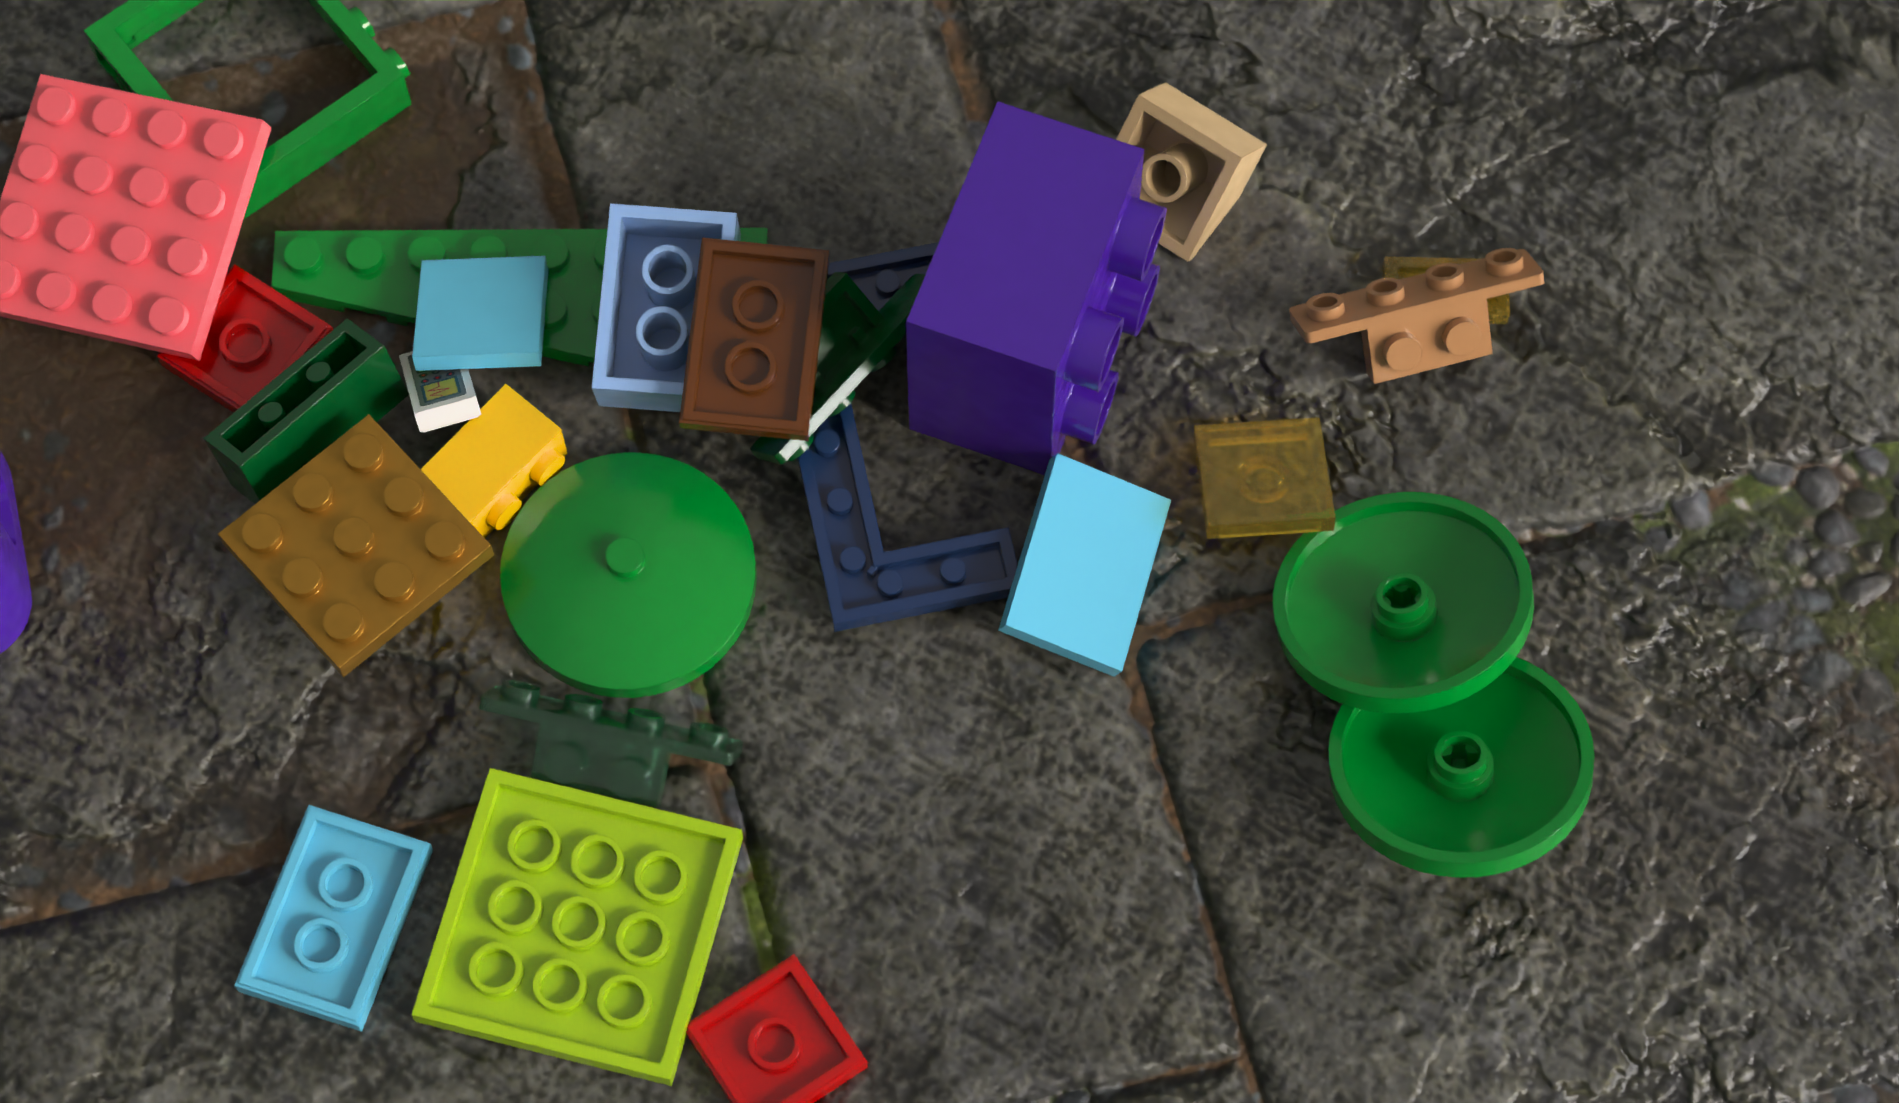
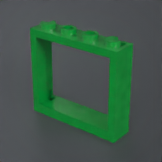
(307, 145)

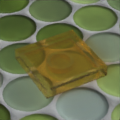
(1263, 478)

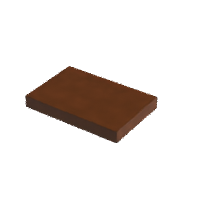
(754, 339)

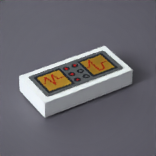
(439, 395)

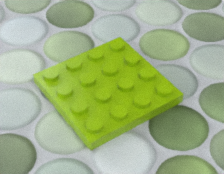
(579, 926)

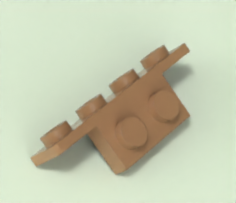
(1420, 318)

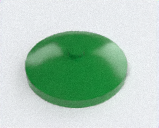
(628, 575)
(1404, 603)
(1469, 781)

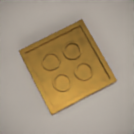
(356, 545)

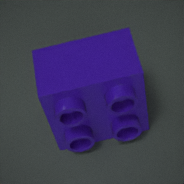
(1032, 291)

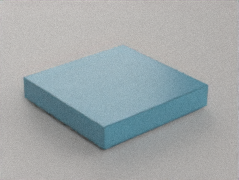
(480, 313)

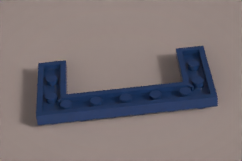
(858, 576)

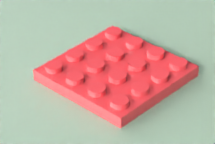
(124, 214)

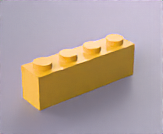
(498, 460)

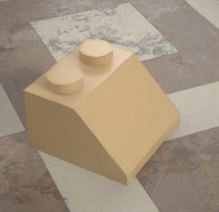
(1190, 164)

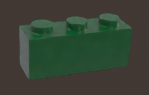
(306, 410)

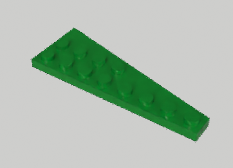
(383, 267)

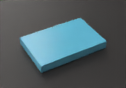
(1085, 565)
(334, 918)

